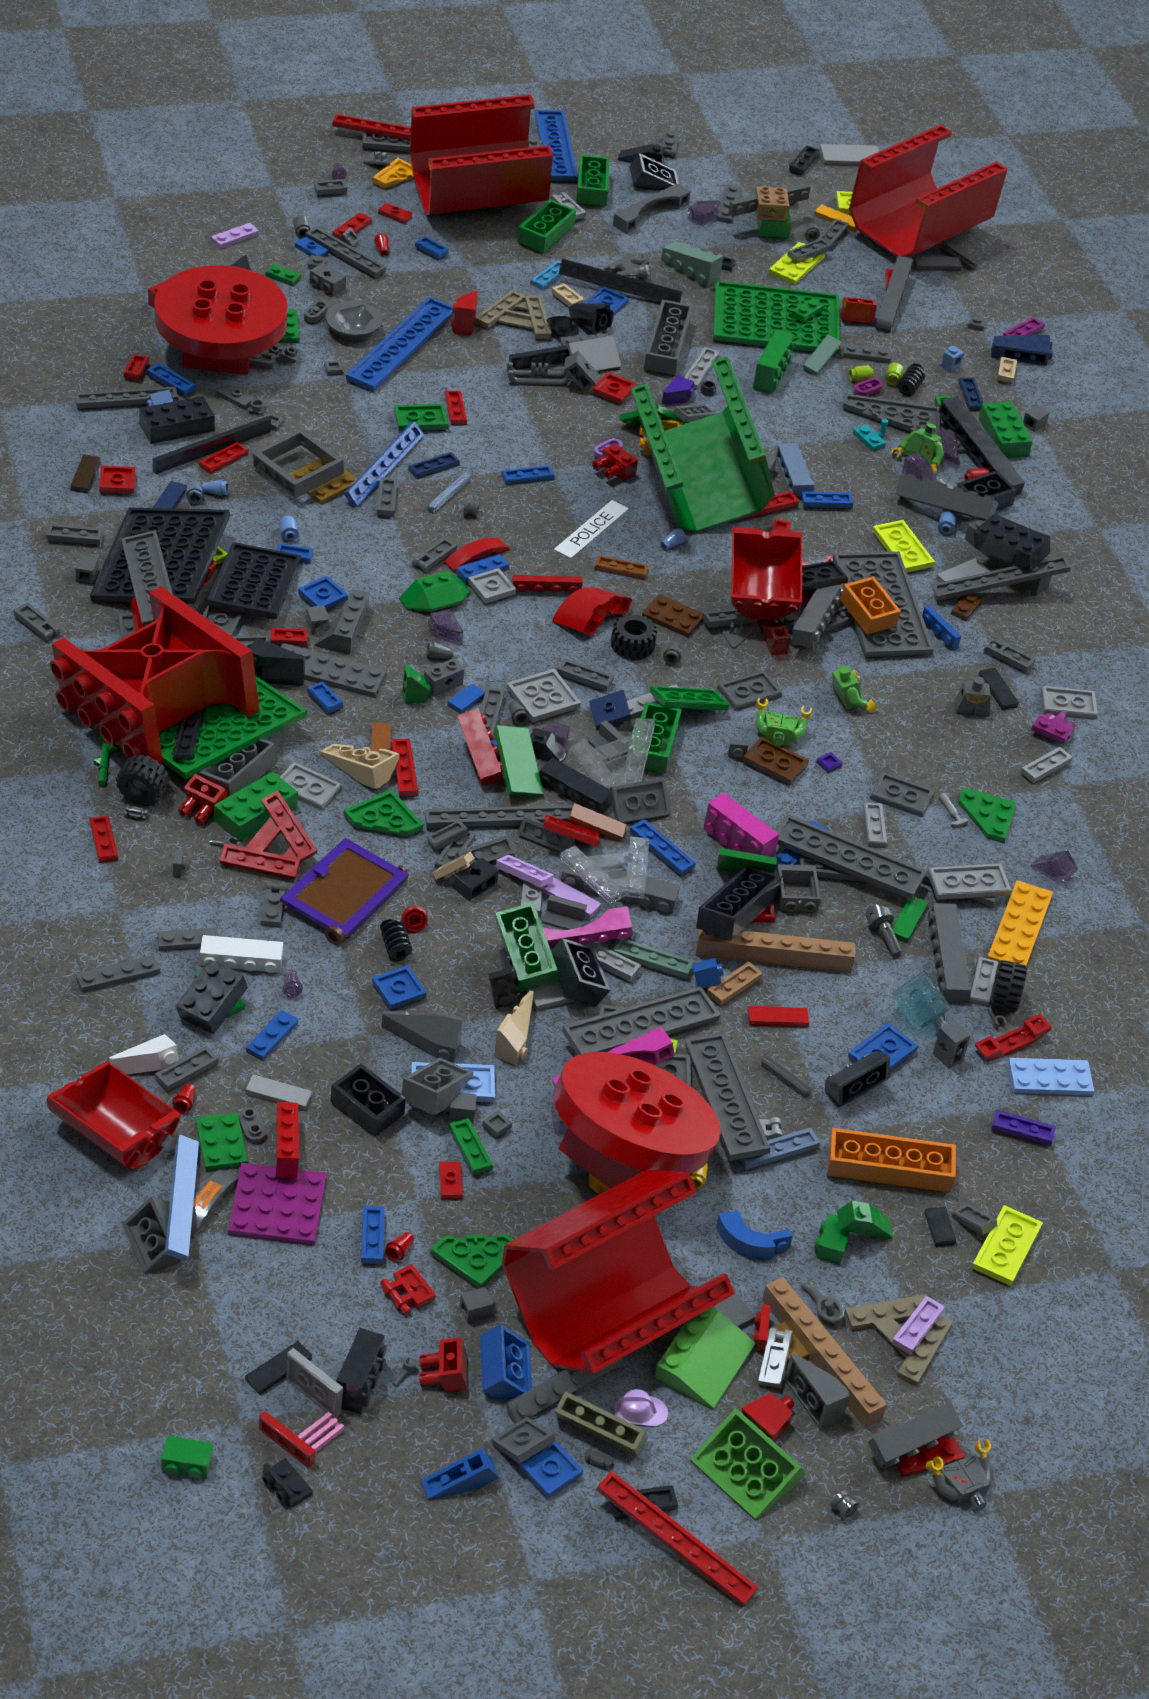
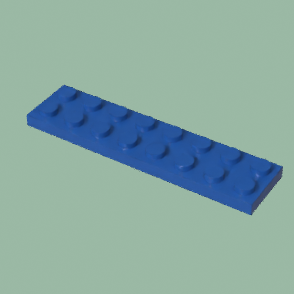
(554, 132)

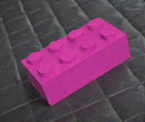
(739, 828)

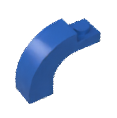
(748, 1242)

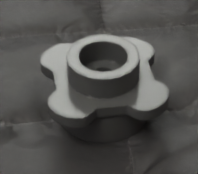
(257, 406)

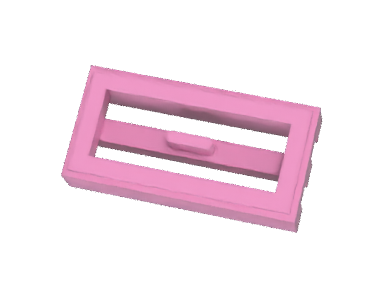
(338, 1428)

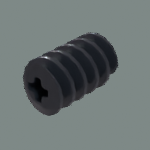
(911, 379)
(395, 939)

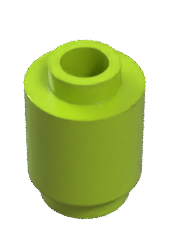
(860, 373)
(894, 373)

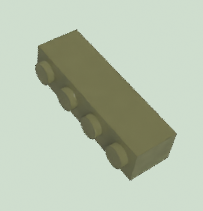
(601, 1424)

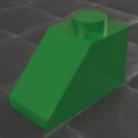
(414, 686)

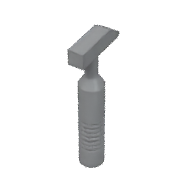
(952, 810)

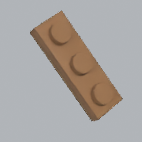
(734, 983)

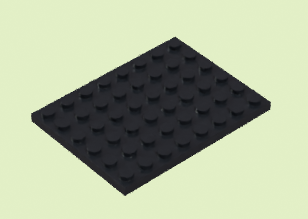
(187, 546)

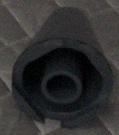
(593, 316)

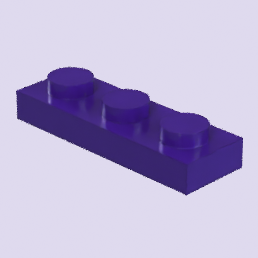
(1023, 1128)

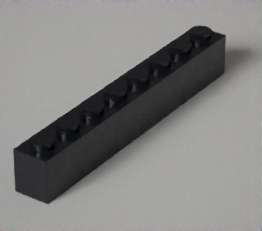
(978, 441)

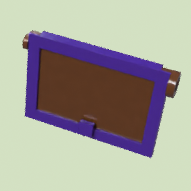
(344, 889)

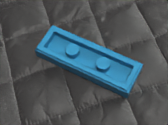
(547, 276)

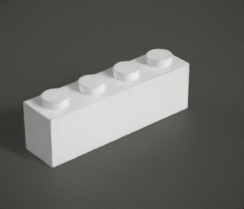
(242, 953)

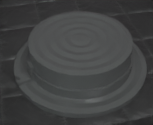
(353, 320)

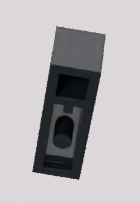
(652, 151)

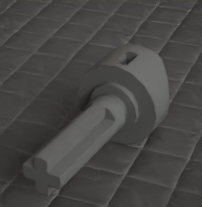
(882, 921)

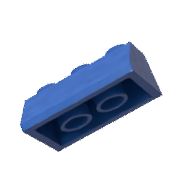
(505, 1363)

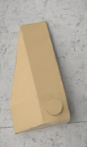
(365, 766)
(513, 1032)

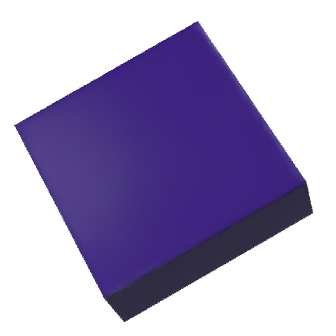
(829, 762)

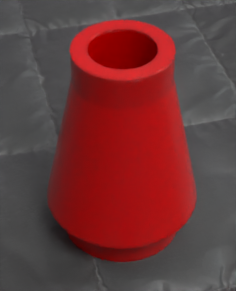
(382, 243)
(184, 1099)
(398, 1247)

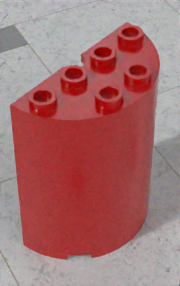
(766, 572)
(115, 1114)

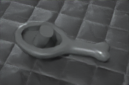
(827, 1307)

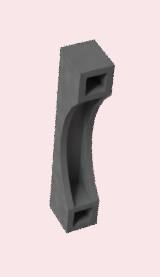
(670, 198)

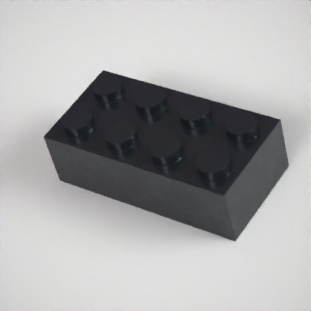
(176, 419)
(1012, 542)

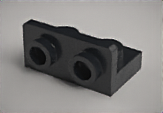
(286, 1482)

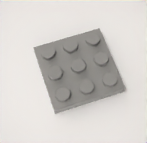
(543, 695)

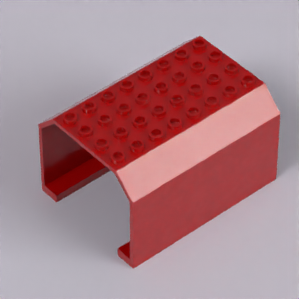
(477, 155)
(902, 207)
(603, 1276)

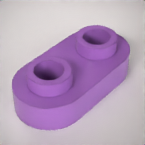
(599, 448)

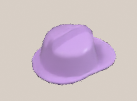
(641, 1409)

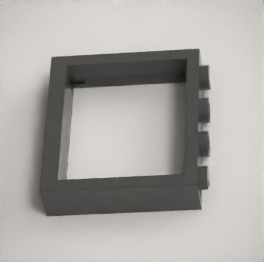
(298, 487)

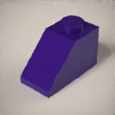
(678, 391)

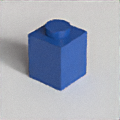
(708, 973)

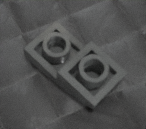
(287, 354)

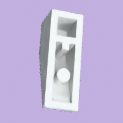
(147, 1056)

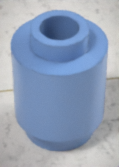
(947, 522)
(288, 528)

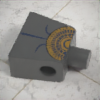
(973, 698)

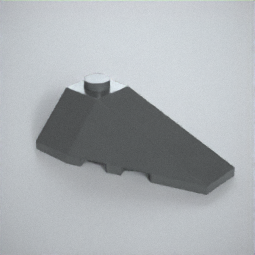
(434, 1034)

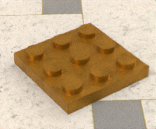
(328, 490)

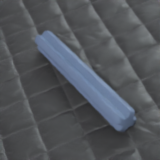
(445, 495)

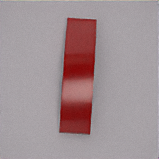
(474, 551)
(1015, 1040)

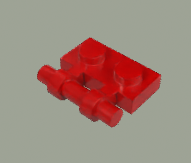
(414, 1287)

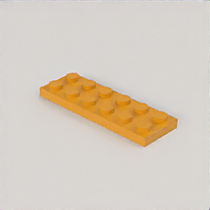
(1020, 924)

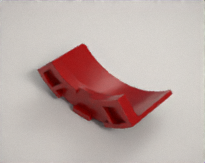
(587, 608)

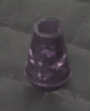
(338, 172)
(292, 986)

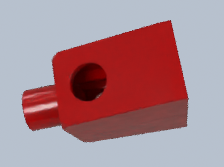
(770, 1414)

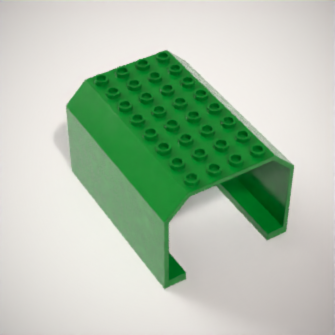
(710, 466)

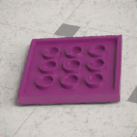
(277, 1206)

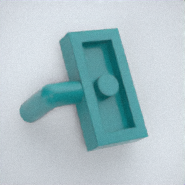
(870, 438)

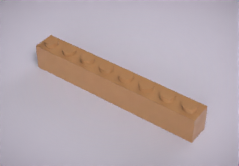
(779, 950)
(824, 1350)

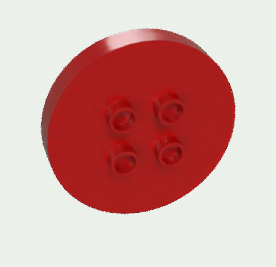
(220, 316)
(631, 1118)

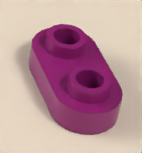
(868, 387)

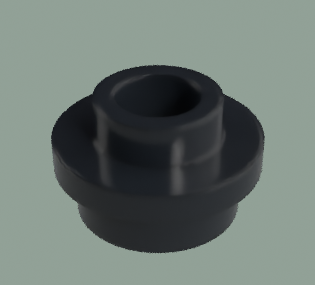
(708, 387)

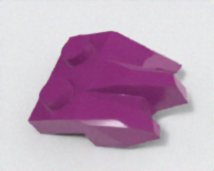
(1054, 727)

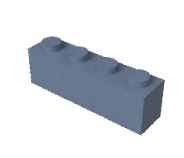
(794, 469)

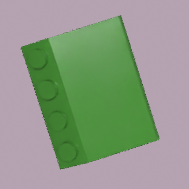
(704, 1357)
(748, 1464)

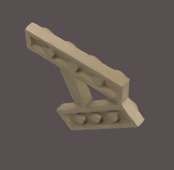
(502, 312)
(885, 1318)

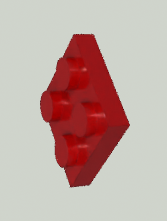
(613, 388)
(117, 479)

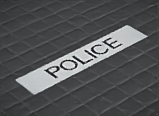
(591, 528)

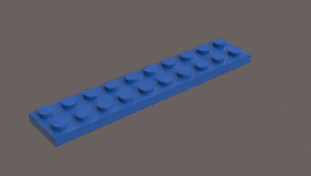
(400, 344)

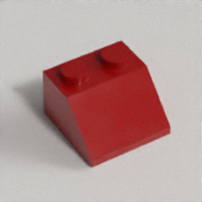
(464, 313)

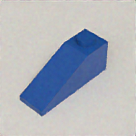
(461, 1476)

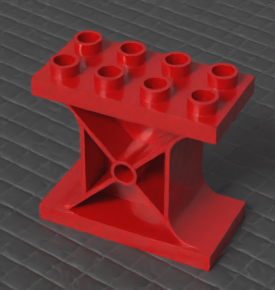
(155, 676)

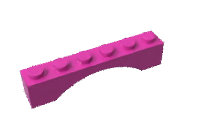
(611, 925)
(650, 1047)

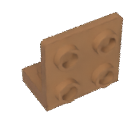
(772, 204)

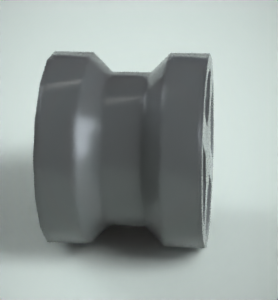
(471, 507)
(844, 1504)

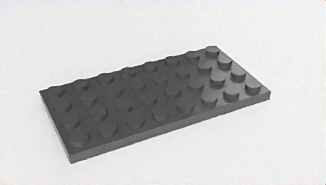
(910, 634)

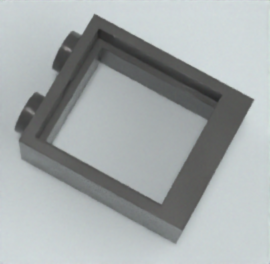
(805, 875)

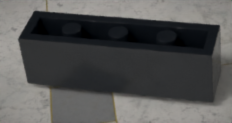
(575, 786)

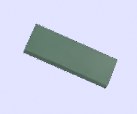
(822, 355)

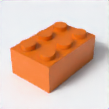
(870, 605)

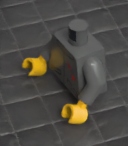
(965, 1479)

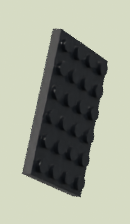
(254, 580)

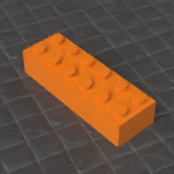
(891, 1160)

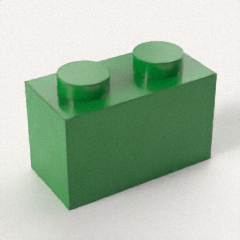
(832, 1242)
(187, 1457)

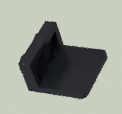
(503, 983)

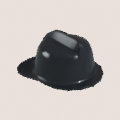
(560, 324)

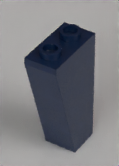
(1023, 348)

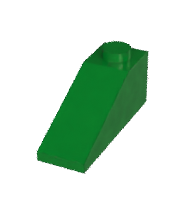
(864, 1219)

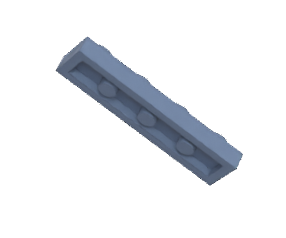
(784, 1147)

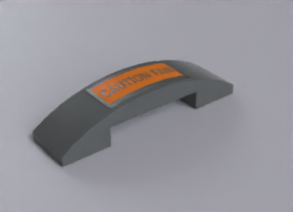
(208, 1197)

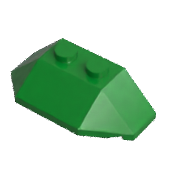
(434, 592)

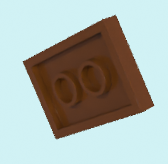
(673, 615)
(775, 760)

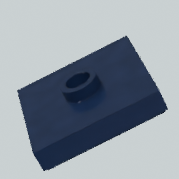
(611, 708)

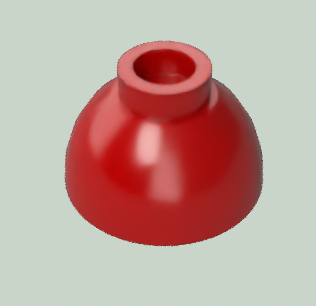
(414, 918)

